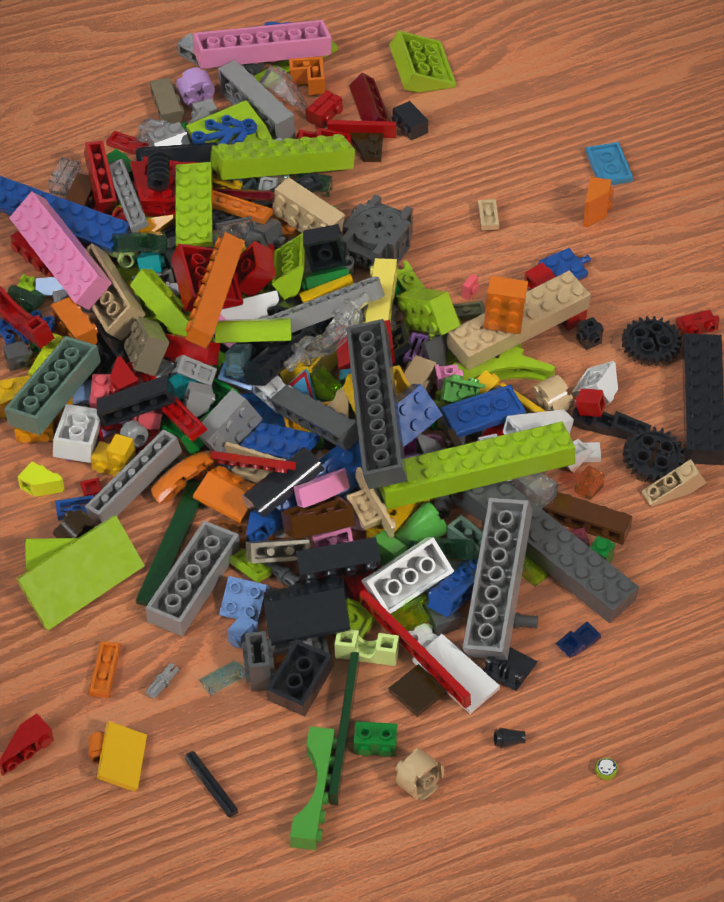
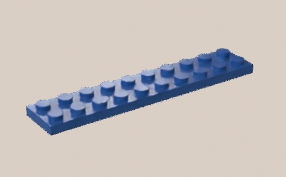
(85, 223)

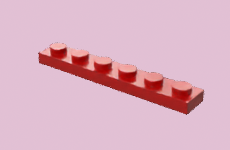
(253, 462)

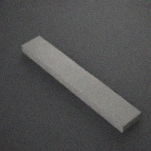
(128, 196)

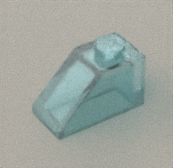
(237, 358)

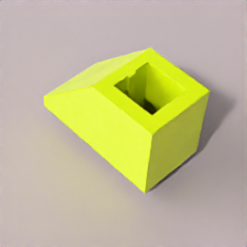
(39, 481)

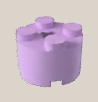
(195, 86)

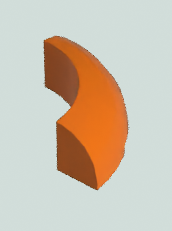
(175, 478)

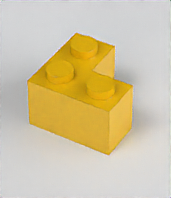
(114, 456)

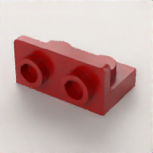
(698, 323)

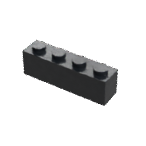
(135, 401)

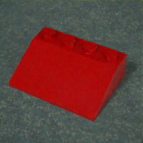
(190, 267)

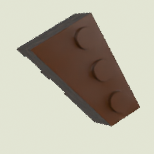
(318, 518)

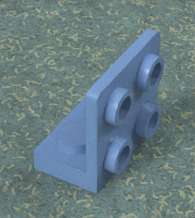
(243, 598)

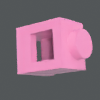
(445, 371)

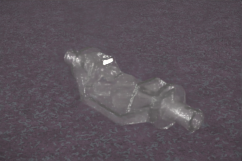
(333, 336)

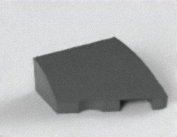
(436, 349)

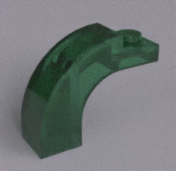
(140, 241)
(454, 547)

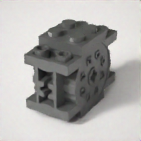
(377, 232)

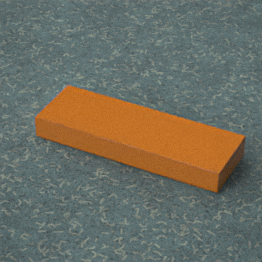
(104, 669)

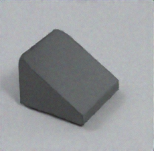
(253, 236)

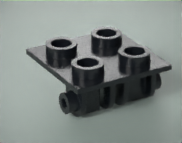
(510, 671)

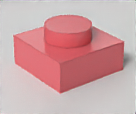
(470, 287)

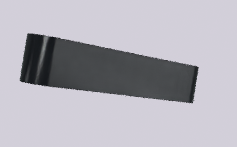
(182, 153)

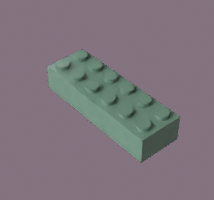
(52, 385)

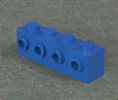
(454, 590)

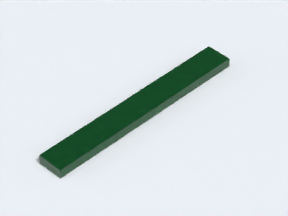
(171, 543)
(344, 728)

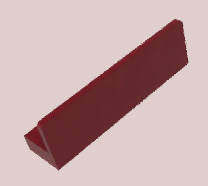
(368, 99)

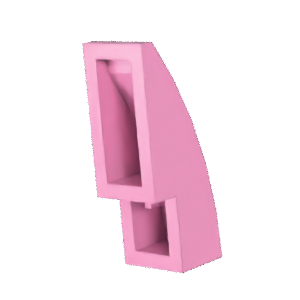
(321, 488)

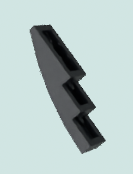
(614, 425)

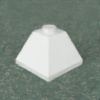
(601, 378)

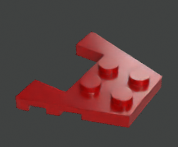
(148, 196)

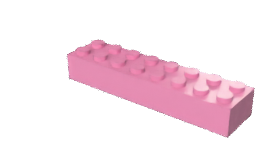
(262, 43)
(60, 250)

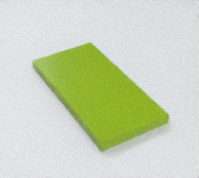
(80, 572)

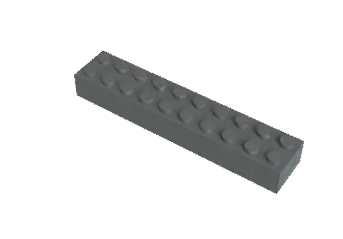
(376, 404)
(563, 555)

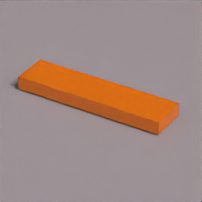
(240, 207)

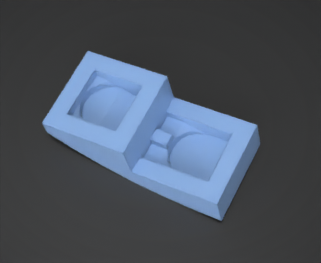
(83, 393)

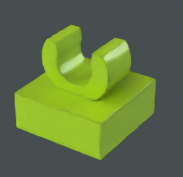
(27, 282)

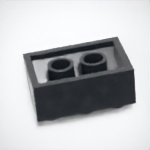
(109, 349)

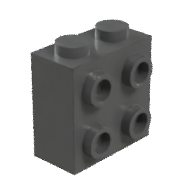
(258, 660)

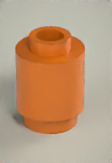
(95, 746)

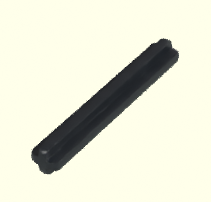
(211, 784)

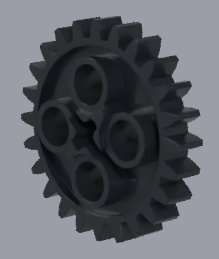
(651, 341)
(636, 449)

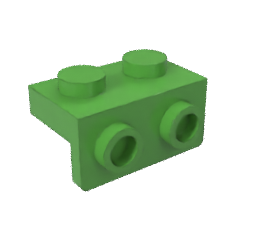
(457, 389)

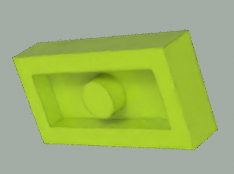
(255, 571)

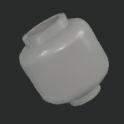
(135, 430)

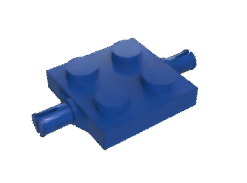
(567, 261)

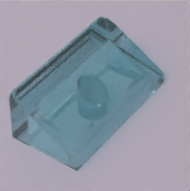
(222, 677)

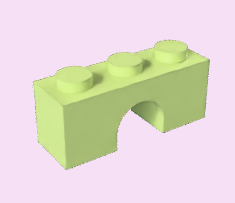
(380, 651)

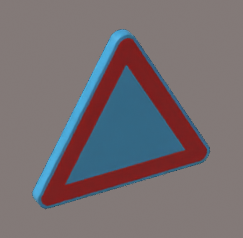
(303, 384)

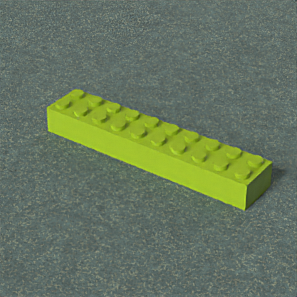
(482, 464)

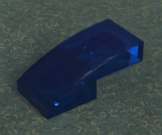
(580, 640)

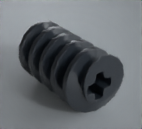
(158, 170)

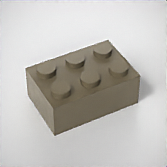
(146, 345)

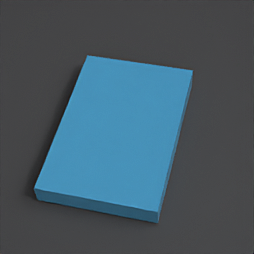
(609, 163)

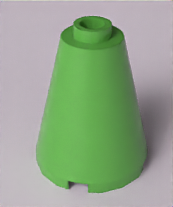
(422, 524)

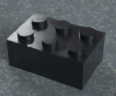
(300, 677)

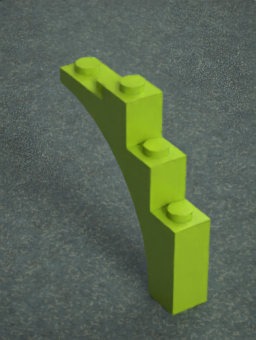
(509, 365)

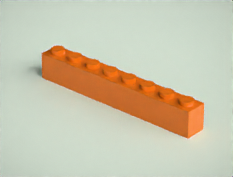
(214, 290)

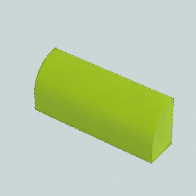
(253, 330)

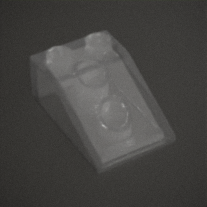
(281, 85)

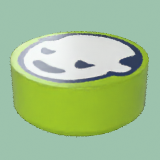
(606, 769)

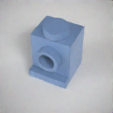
(237, 630)

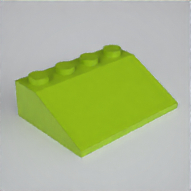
(421, 63)
(240, 112)

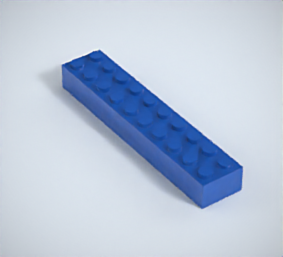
(416, 414)

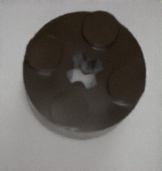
(74, 525)

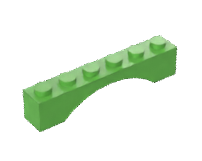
(306, 824)

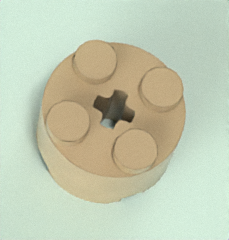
(552, 394)
(419, 774)

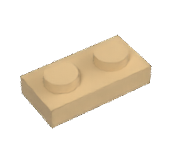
(488, 214)

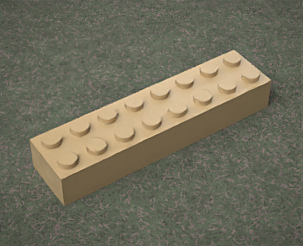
(544, 308)

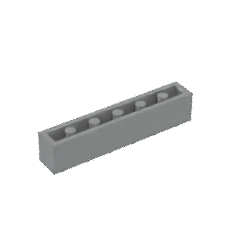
(134, 477)

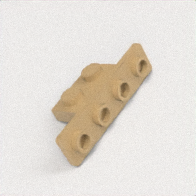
(250, 474)
(369, 508)

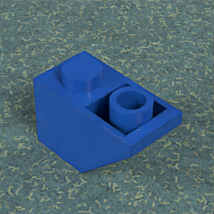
(261, 528)

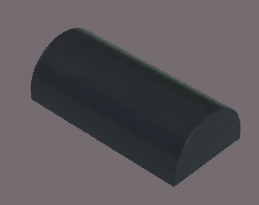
(279, 486)

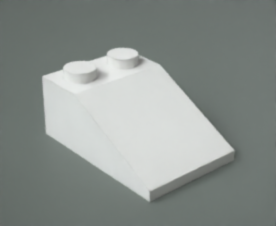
(76, 433)

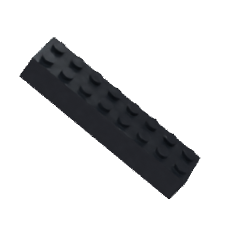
(703, 398)

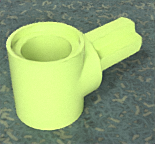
(121, 258)

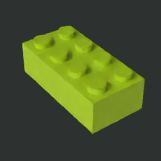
(428, 310)

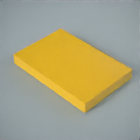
(121, 756)

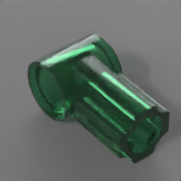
(28, 299)

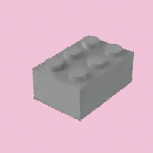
(229, 422)

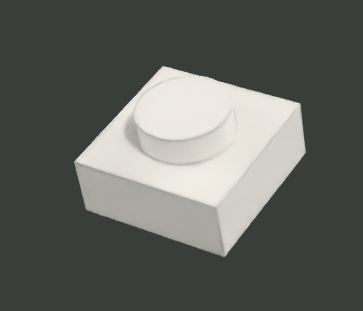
(595, 455)

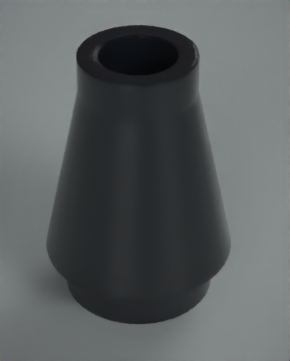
(508, 737)

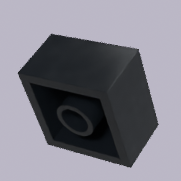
(324, 247)

